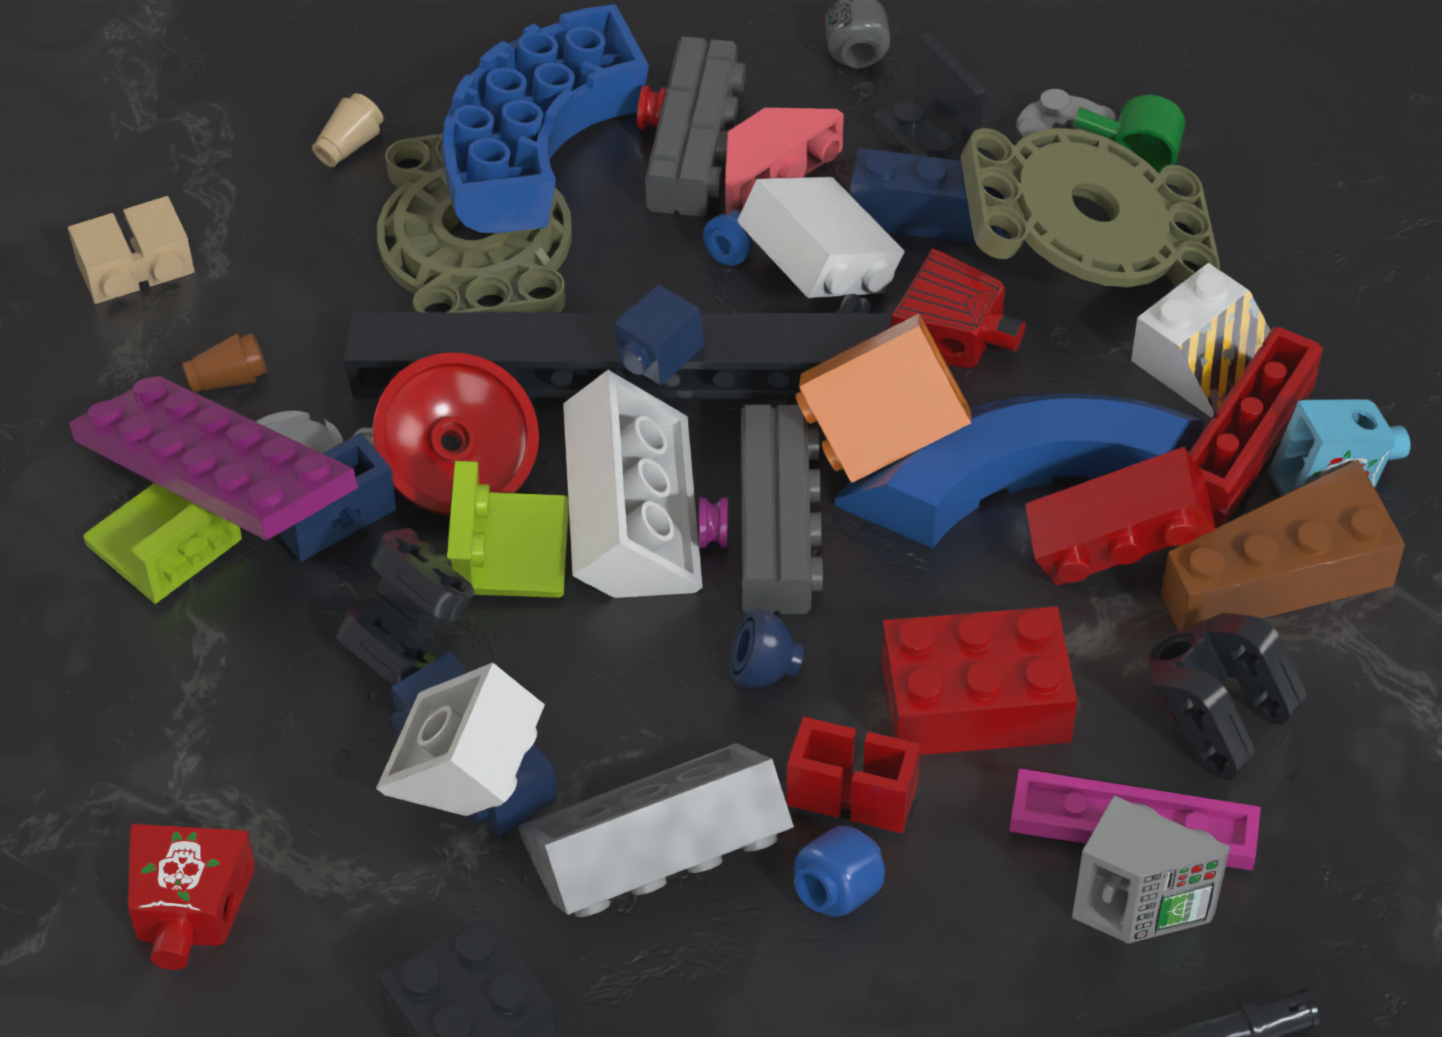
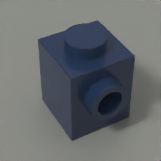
(659, 334)

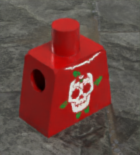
(186, 887)

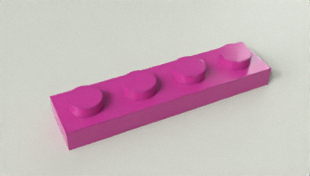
(1073, 806)

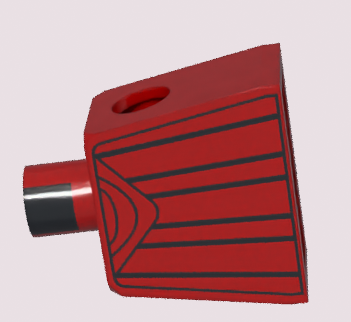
(960, 310)

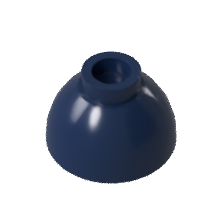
(763, 651)

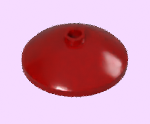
(461, 399)

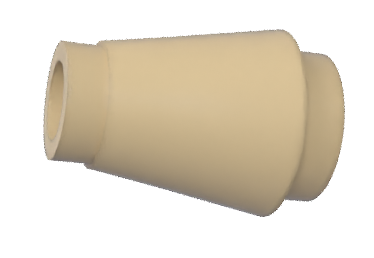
(349, 127)

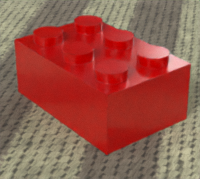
(979, 680)

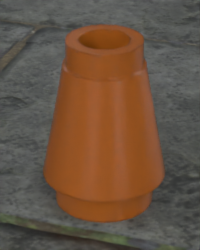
(226, 364)

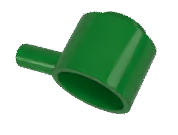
(1146, 126)

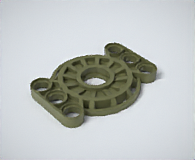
(1039, 207)
(461, 269)

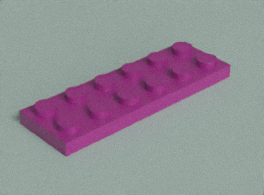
(213, 456)

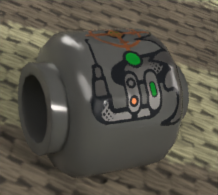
(857, 32)

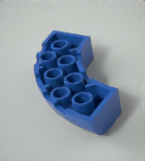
(529, 103)

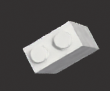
(820, 236)

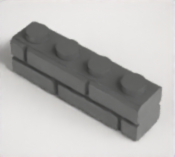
(693, 127)
(777, 510)

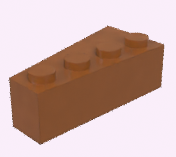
(1288, 554)

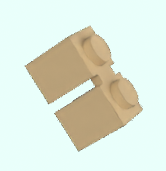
(158, 248)

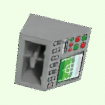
(1147, 874)

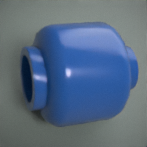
(838, 871)

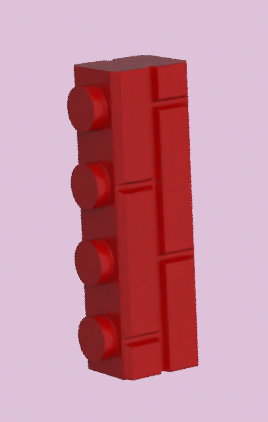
(1254, 418)

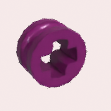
(713, 522)

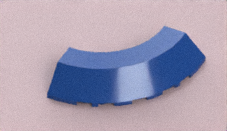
(1014, 448)

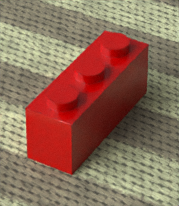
(1120, 517)

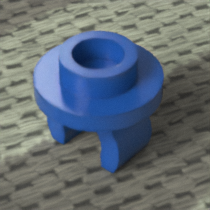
(727, 239)

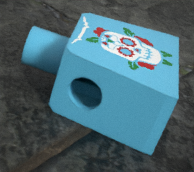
(1332, 435)

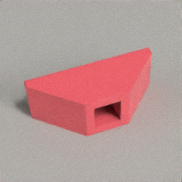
(779, 146)

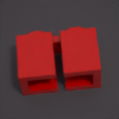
(824, 781)

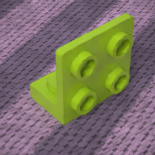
(507, 539)
(161, 540)

